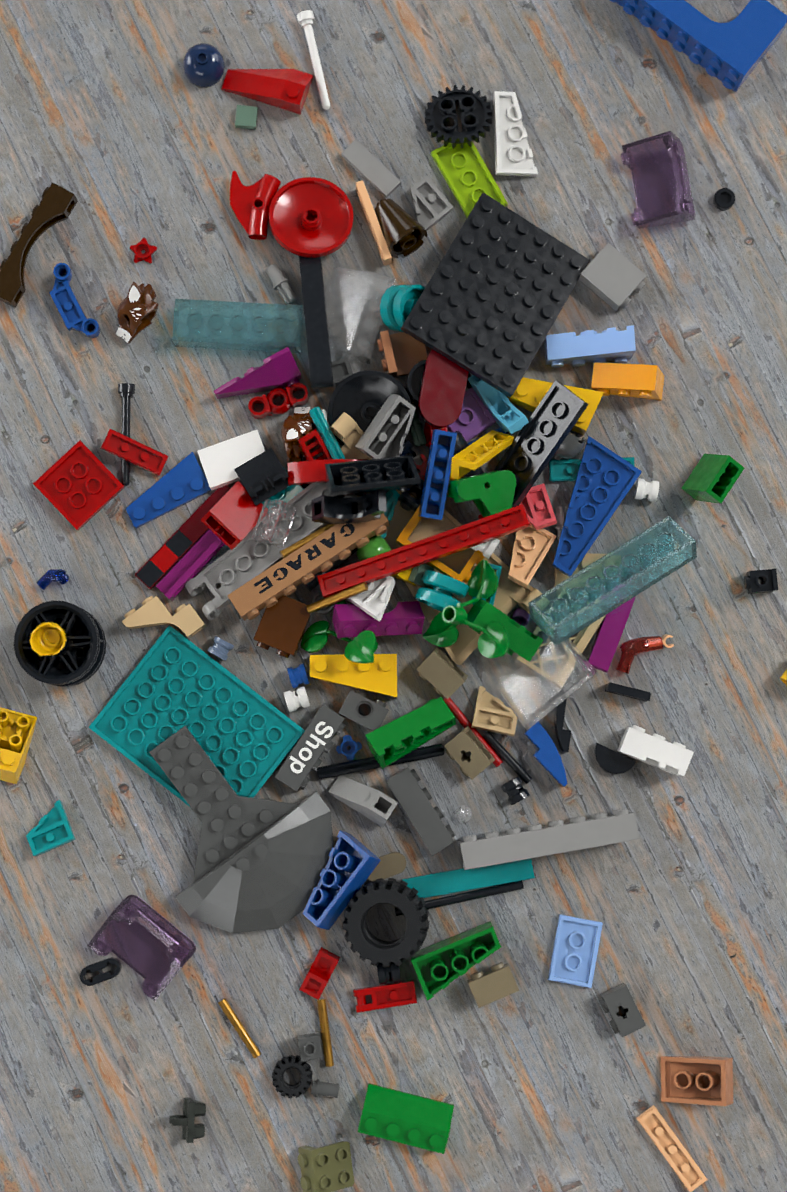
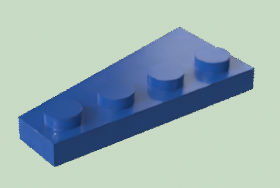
(173, 490)

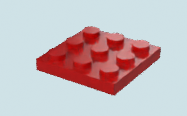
(79, 485)

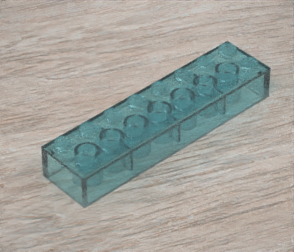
(612, 580)

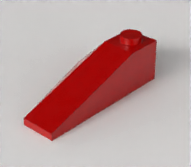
(274, 87)

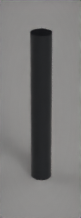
(518, 769)

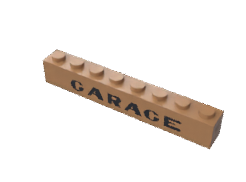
(303, 565)

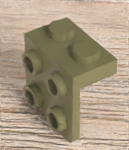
(326, 1167)

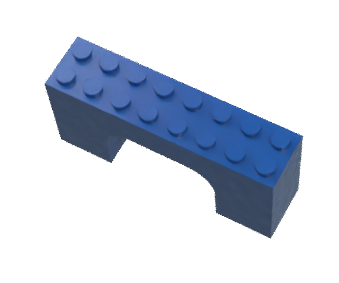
(723, 49)

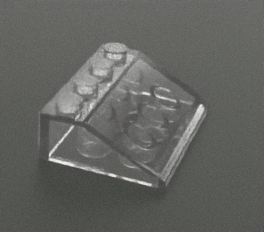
(354, 312)

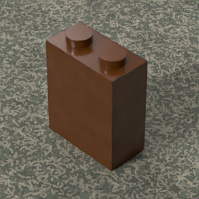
(283, 626)

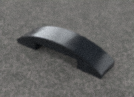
(563, 736)

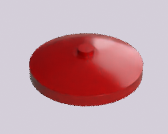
(311, 217)

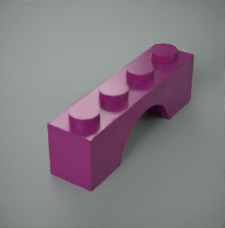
(403, 620)

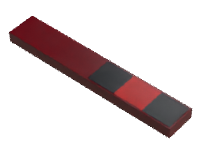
(178, 543)

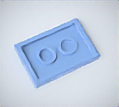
(575, 951)

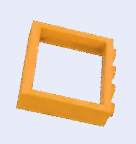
(465, 574)

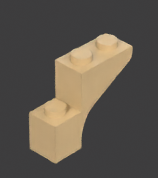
(156, 613)

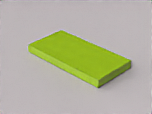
(466, 175)

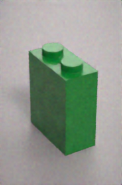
(713, 478)

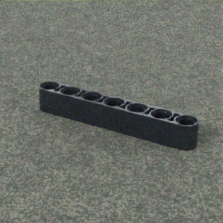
(316, 322)

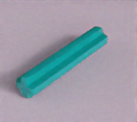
(326, 433)

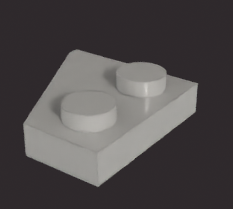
(429, 203)

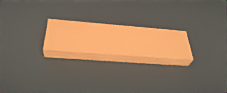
(373, 223)
(671, 1148)

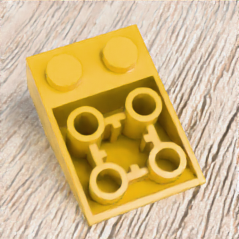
(15, 740)

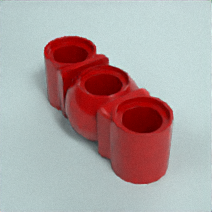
(270, 408)

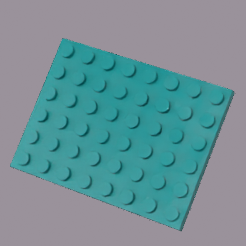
(187, 687)

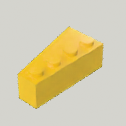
(531, 392)

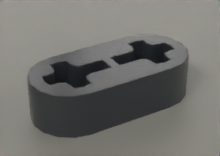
(98, 966)

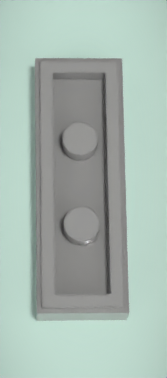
(370, 168)

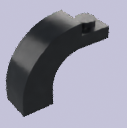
(349, 510)

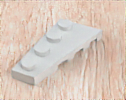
(510, 138)

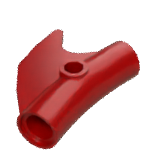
(245, 203)

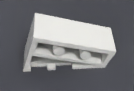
(655, 751)

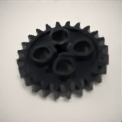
(478, 114)

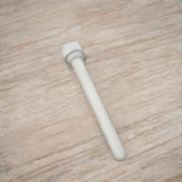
(306, 21)

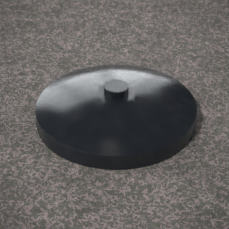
(363, 396)

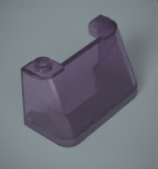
(659, 181)
(144, 943)

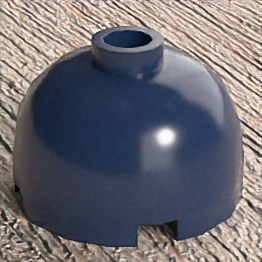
(203, 65)

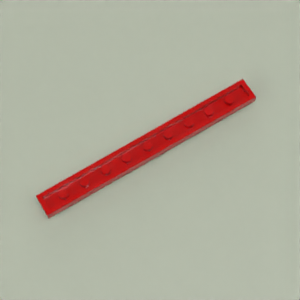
(424, 550)

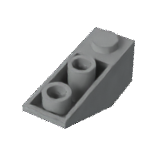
(364, 799)

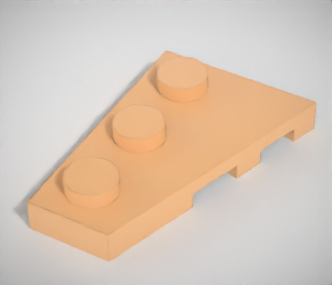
(528, 553)

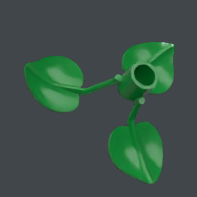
(443, 630)
(358, 650)

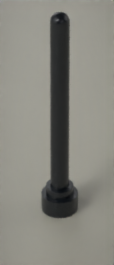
(126, 392)

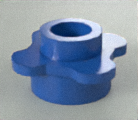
(348, 741)

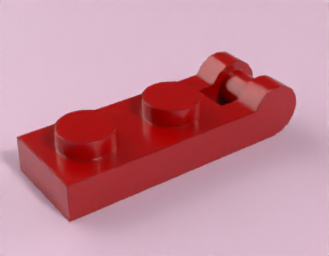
(386, 996)

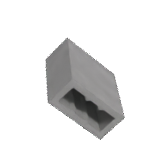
(613, 277)

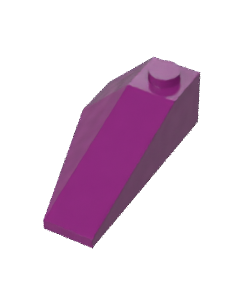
(276, 372)

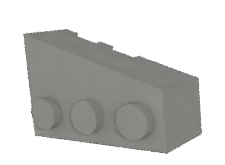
(388, 429)

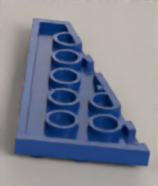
(597, 493)

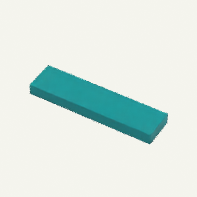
(567, 469)

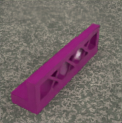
(190, 565)

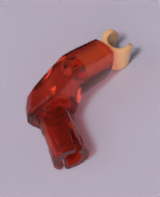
(638, 646)

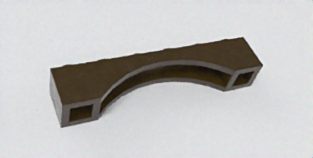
(53, 208)

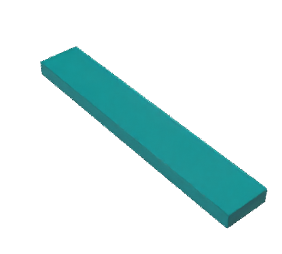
(463, 880)

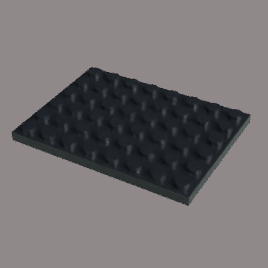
(495, 295)

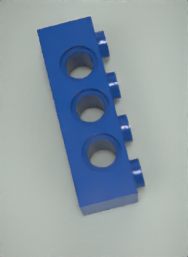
(437, 474)

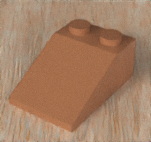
(697, 1080)

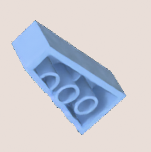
(590, 347)

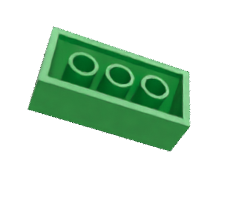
(406, 1118)

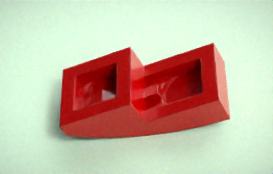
(319, 973)

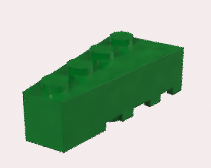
(452, 957)

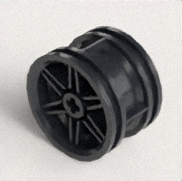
(77, 669)

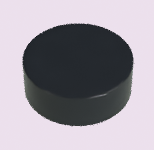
(724, 199)

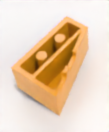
(628, 380)

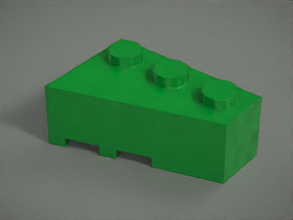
(520, 639)

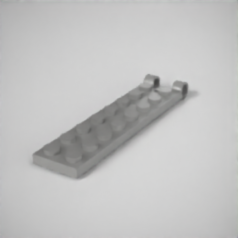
(253, 558)

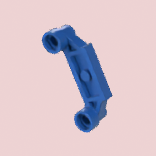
(68, 304)

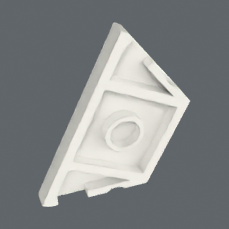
(375, 598)

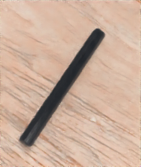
(371, 762)

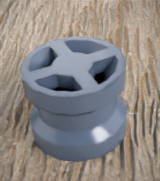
(220, 648)

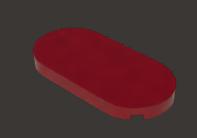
(442, 391)

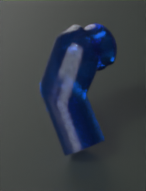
(53, 576)

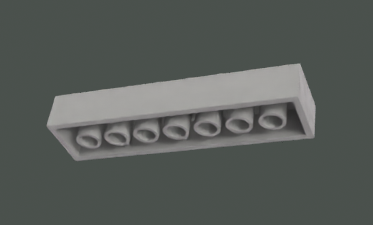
(548, 840)

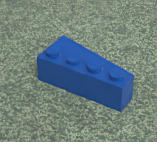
(343, 876)

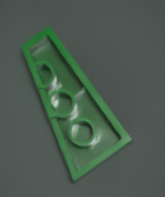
(410, 731)

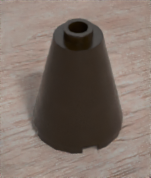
(399, 229)

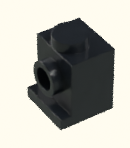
(408, 501)
(770, 581)

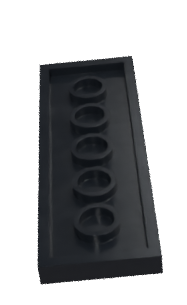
(541, 437)

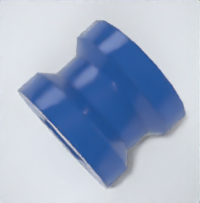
(298, 676)

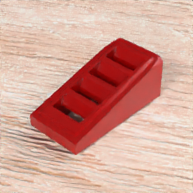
(322, 448)

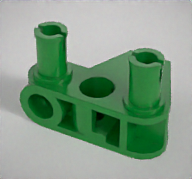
(489, 491)

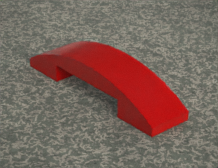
(311, 471)

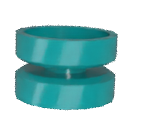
(398, 303)
(442, 589)

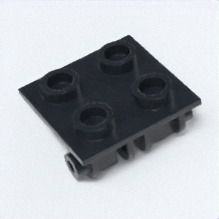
(263, 476)

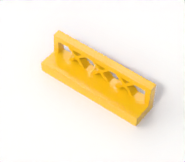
(479, 453)

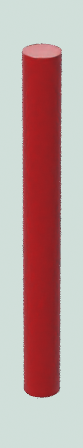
(465, 722)

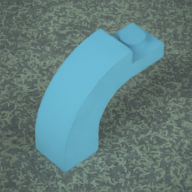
(499, 406)

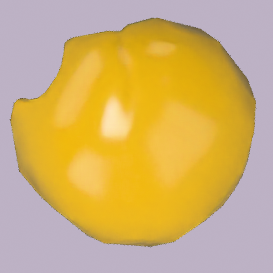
(48, 639)

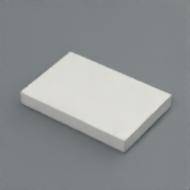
(224, 457)

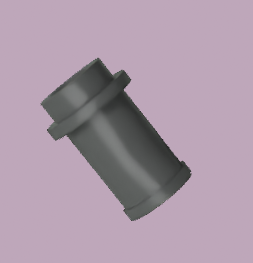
(324, 1089)

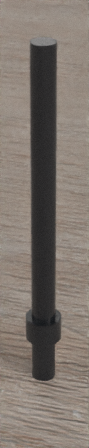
(471, 895)

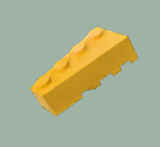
(374, 677)

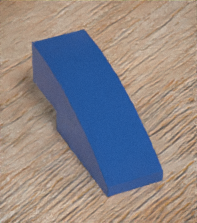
(547, 753)

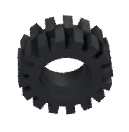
(285, 1088)

